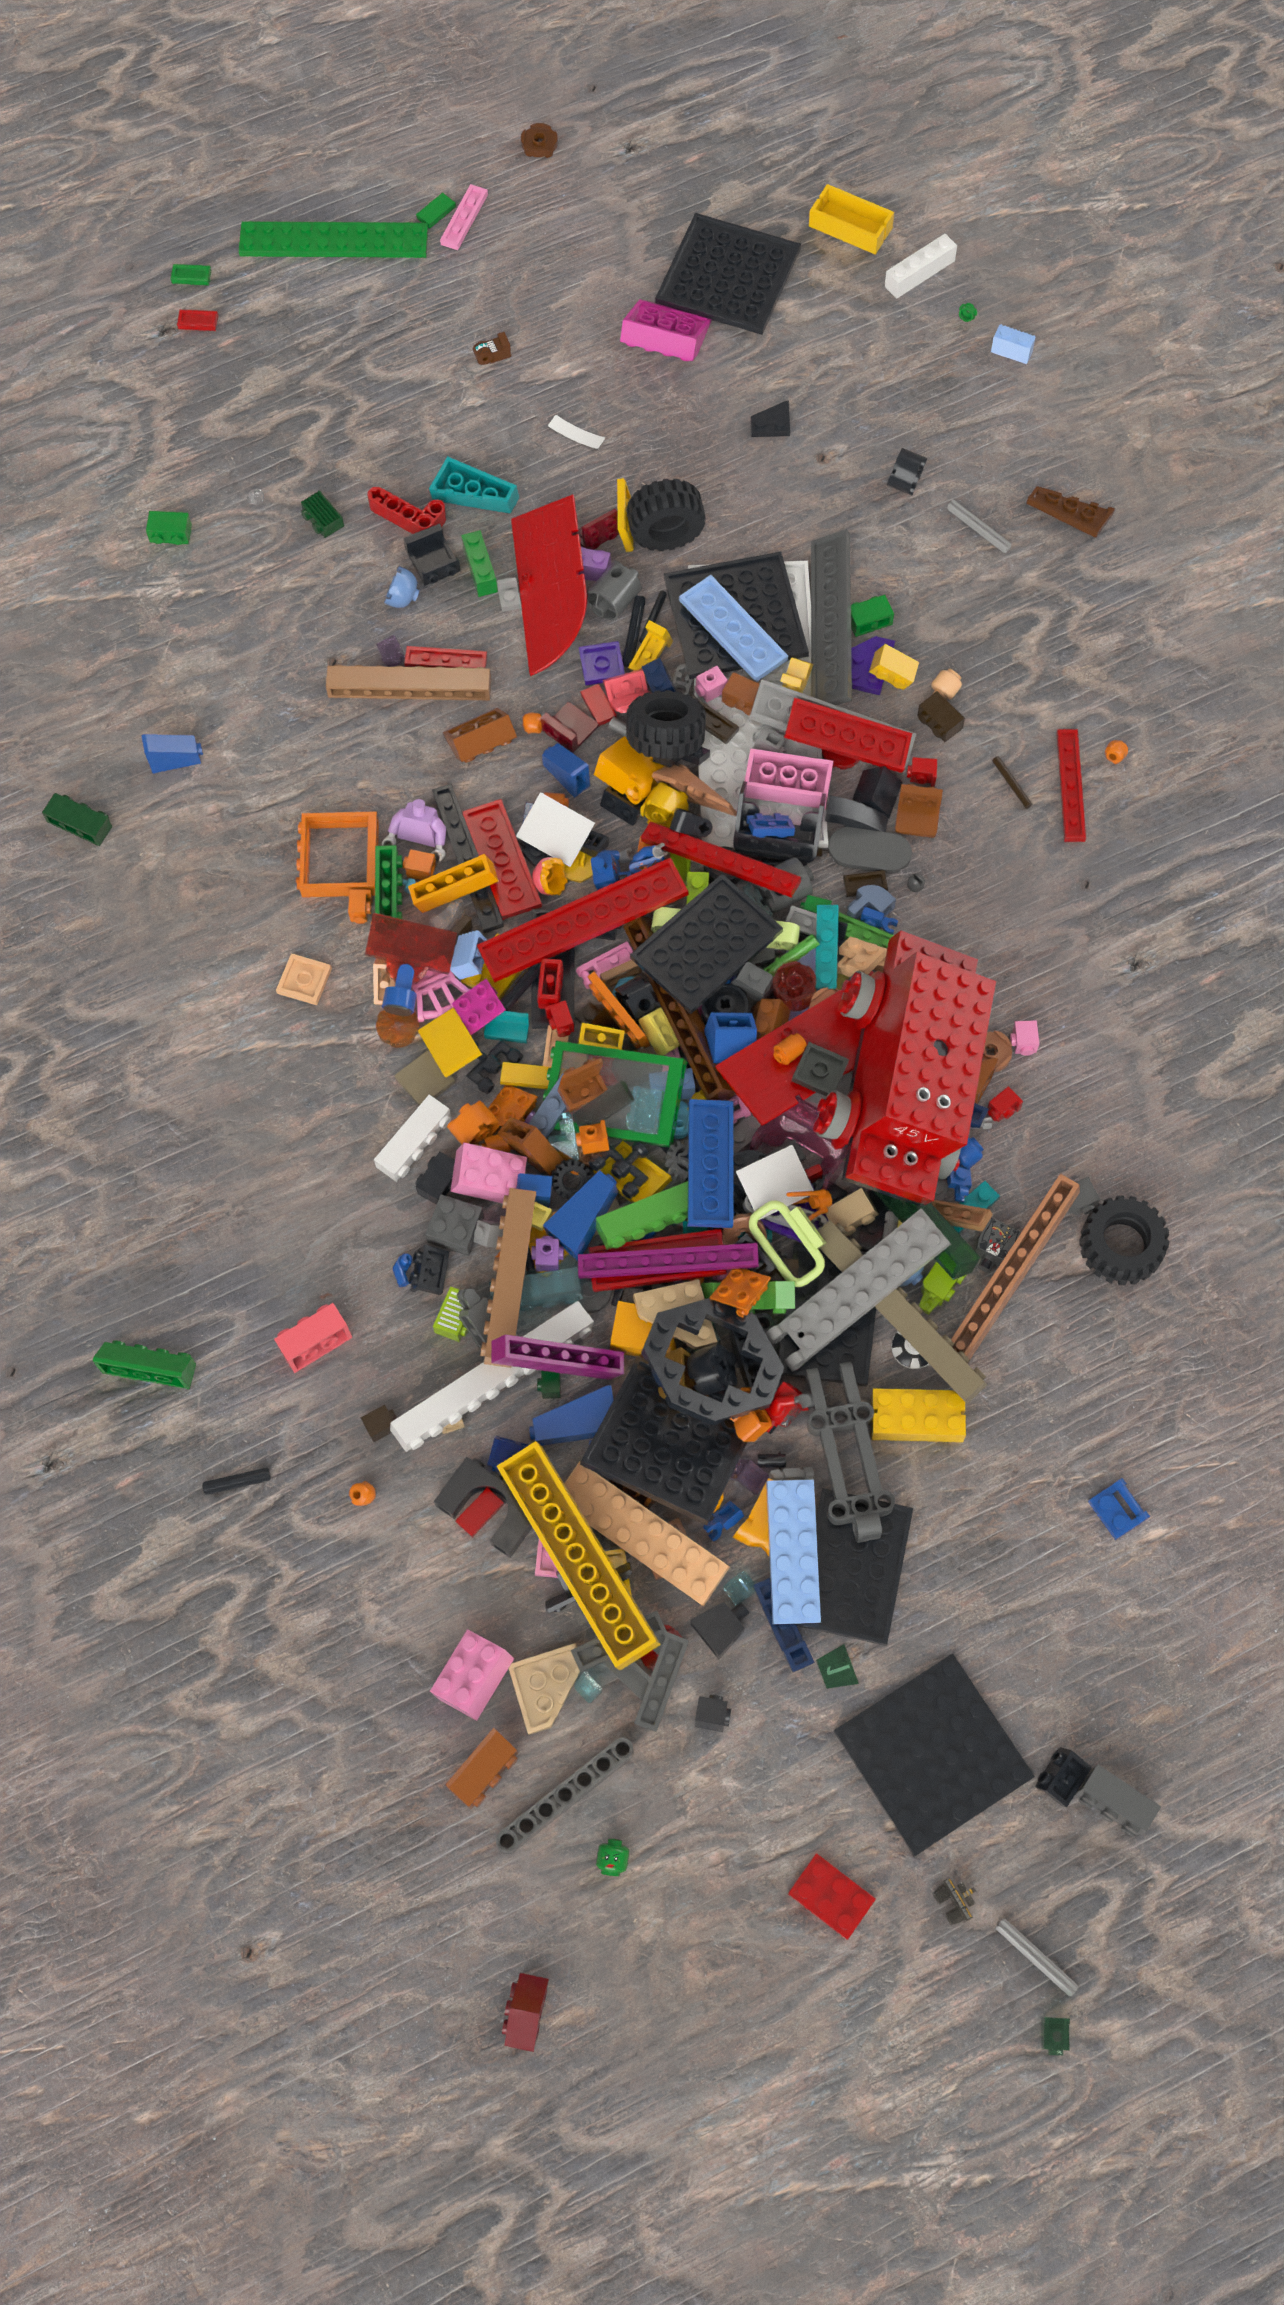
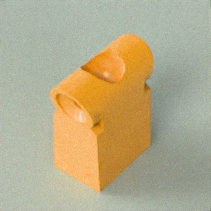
(627, 770)
(630, 1331)
(755, 1529)

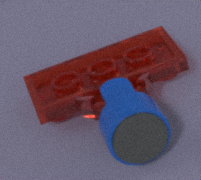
(408, 954)

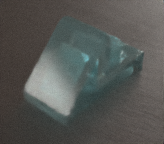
(566, 1140)

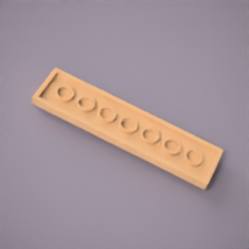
(645, 1535)

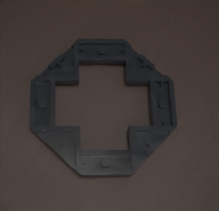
(669, 1373)

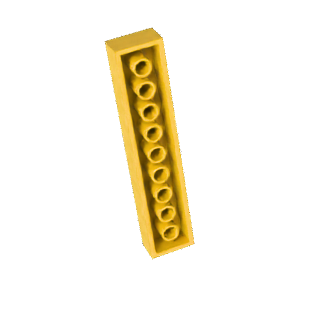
(578, 1556)

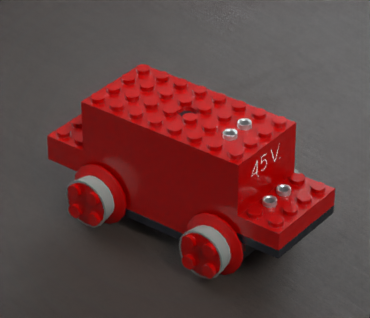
(911, 1069)

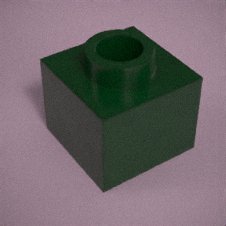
(549, 1385)

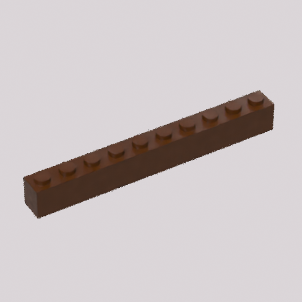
(686, 1026)

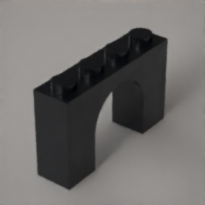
(473, 1478)

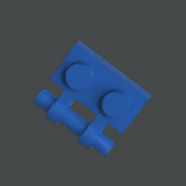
(770, 825)

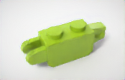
(937, 1288)

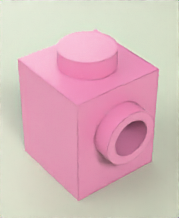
(710, 684)
(1025, 1037)

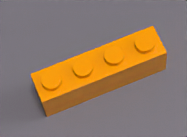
(453, 883)

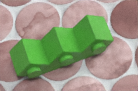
(778, 1296)

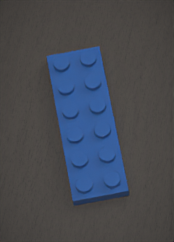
(710, 1163)

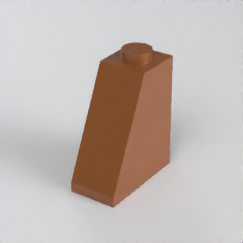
(531, 1144)

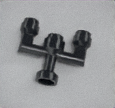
(492, 1065)
(623, 1167)

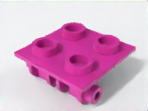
(478, 1006)

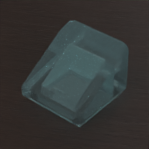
(740, 1588)
(588, 1687)

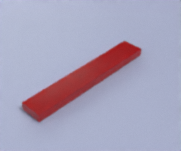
(1071, 785)

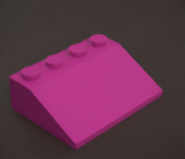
(664, 330)

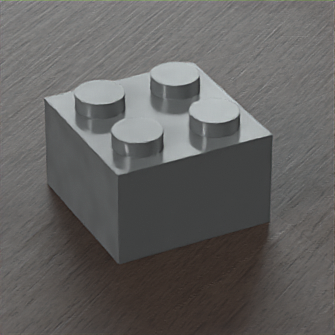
(454, 1225)

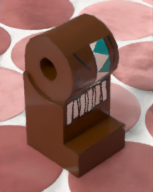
(492, 350)

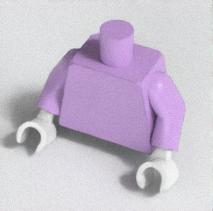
(418, 825)

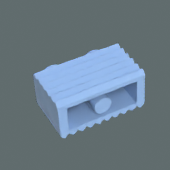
(1013, 344)
(467, 958)

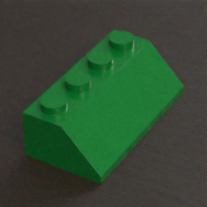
(145, 1364)

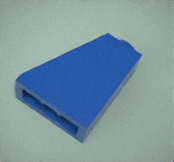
(171, 751)
(567, 769)

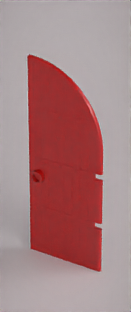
(549, 580)
(767, 1084)

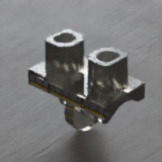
(948, 1891)

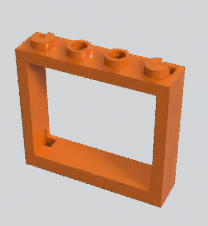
(335, 820)

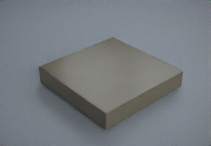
(423, 1078)

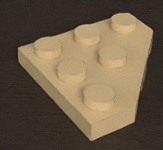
(665, 1298)
(544, 1685)

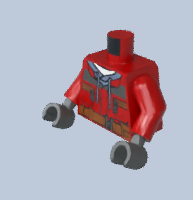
(787, 1405)

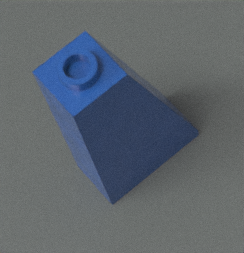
(576, 1220)
(573, 1420)

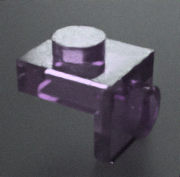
(391, 651)

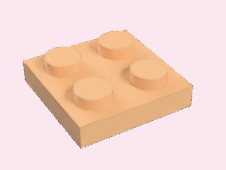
(304, 979)

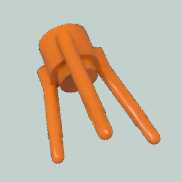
(818, 1200)

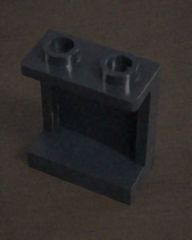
(431, 555)

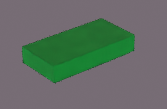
(436, 210)
(190, 274)

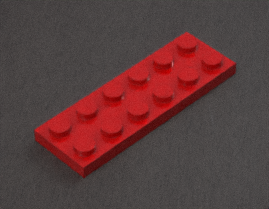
(848, 735)
(496, 839)
(696, 1239)

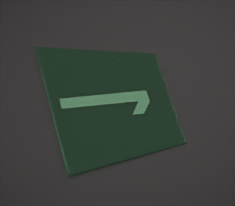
(837, 1668)

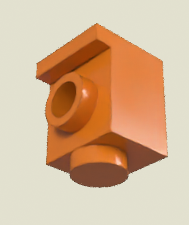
(360, 905)
(593, 1138)

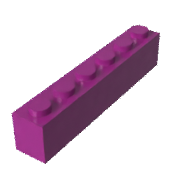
(557, 1357)

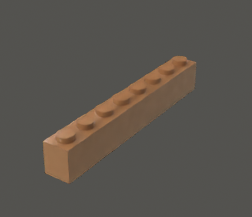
(408, 682)
(509, 1268)

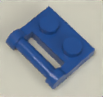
(1113, 1514)

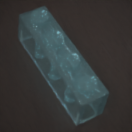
(550, 1288)

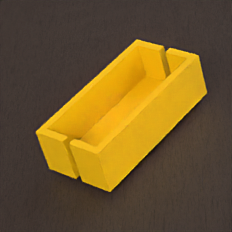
(851, 219)
(918, 1415)

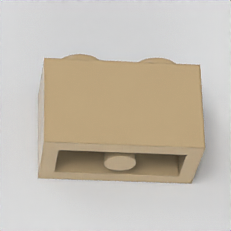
(853, 1211)

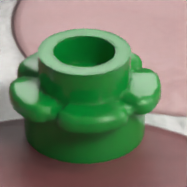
(965, 315)

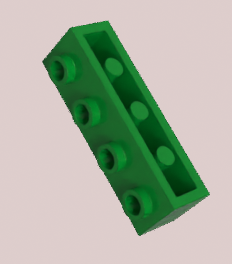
(388, 881)

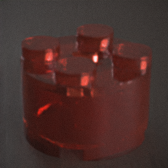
(797, 975)

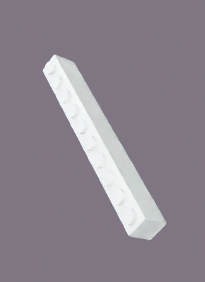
(482, 1383)

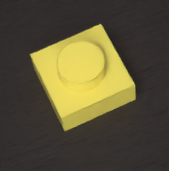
(540, 1215)

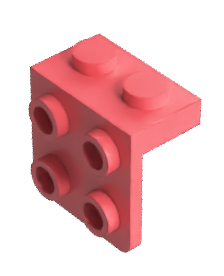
(624, 689)

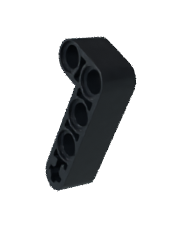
(745, 1363)

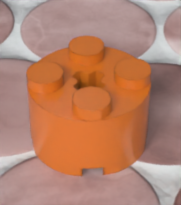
(474, 1124)

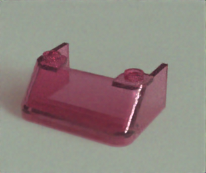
(798, 1125)

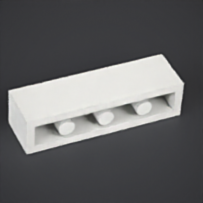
(920, 266)
(413, 1138)

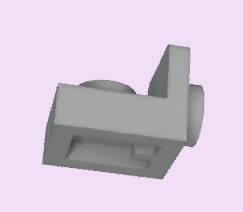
(508, 594)

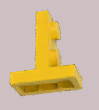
(652, 646)

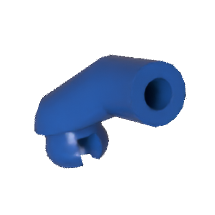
(400, 1269)

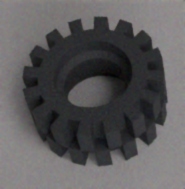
(562, 1169)

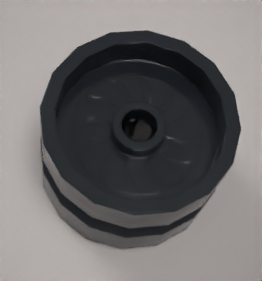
(725, 1000)

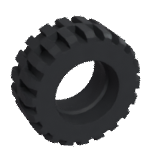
(666, 514)
(665, 724)
(1132, 1214)

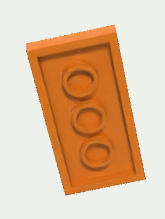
(617, 1011)

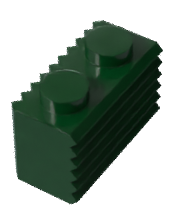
(322, 514)

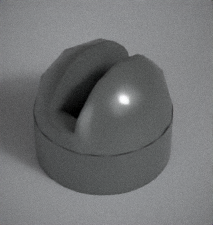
(913, 884)

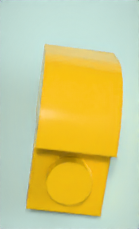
(797, 675)

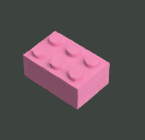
(486, 1172)
(472, 1674)

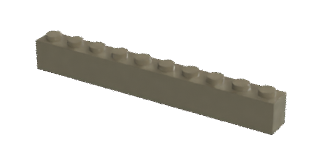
(909, 1322)

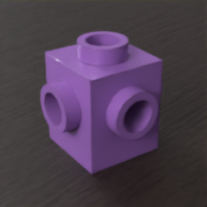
(547, 1254)

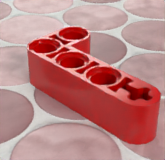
(405, 514)

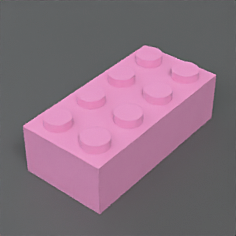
(787, 778)

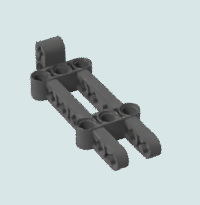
(865, 1524)

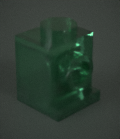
(1052, 2025)

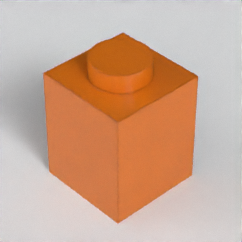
(419, 864)

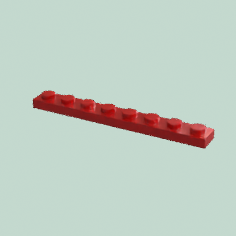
(721, 859)

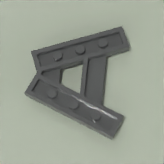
(652, 1690)

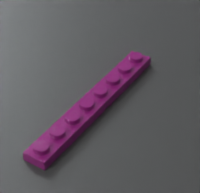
(668, 1260)

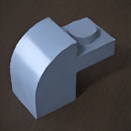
(873, 898)

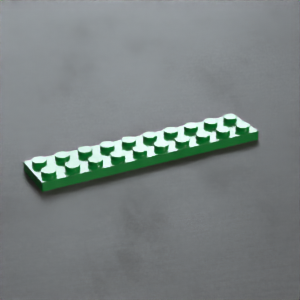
(333, 239)

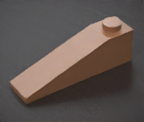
(697, 791)

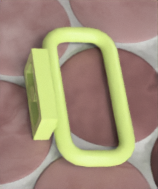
(804, 1230)

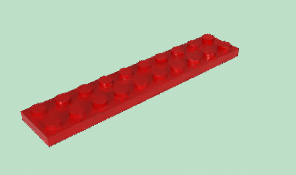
(582, 920)

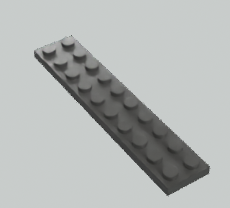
(831, 618)

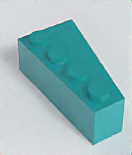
(473, 488)

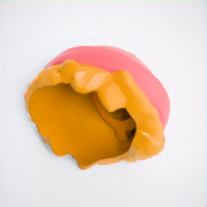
(550, 876)

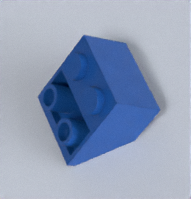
(729, 1034)

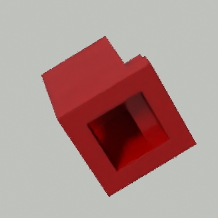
(922, 771)
(560, 1018)
(1004, 1105)

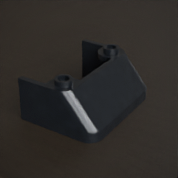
(801, 845)

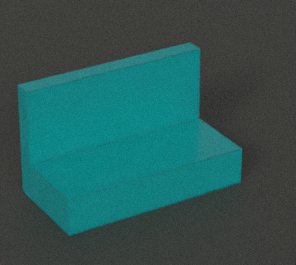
(508, 1027)

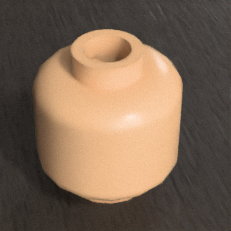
(947, 683)

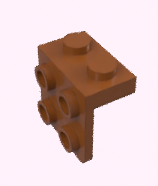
(918, 810)
(582, 1084)

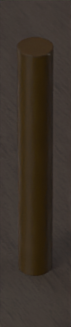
(1012, 782)

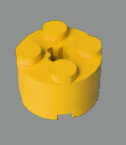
(661, 804)

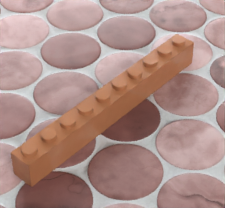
(1015, 1266)

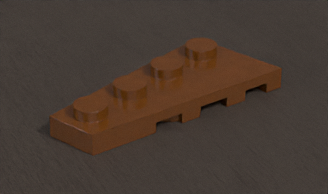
(1080, 515)

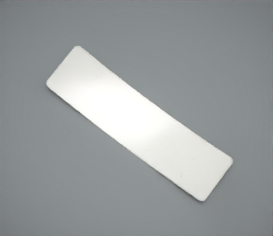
(575, 433)

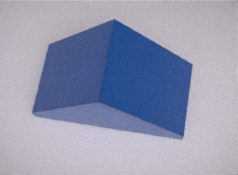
(537, 1183)

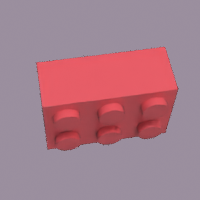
(313, 1337)

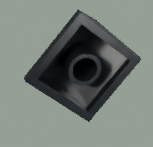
(878, 789)

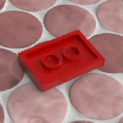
(831, 1896)

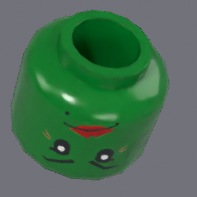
(612, 1857)

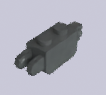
(474, 1314)

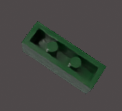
(77, 819)

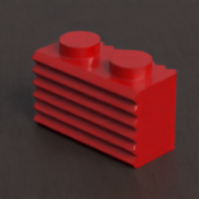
(550, 982)

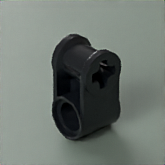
(688, 823)

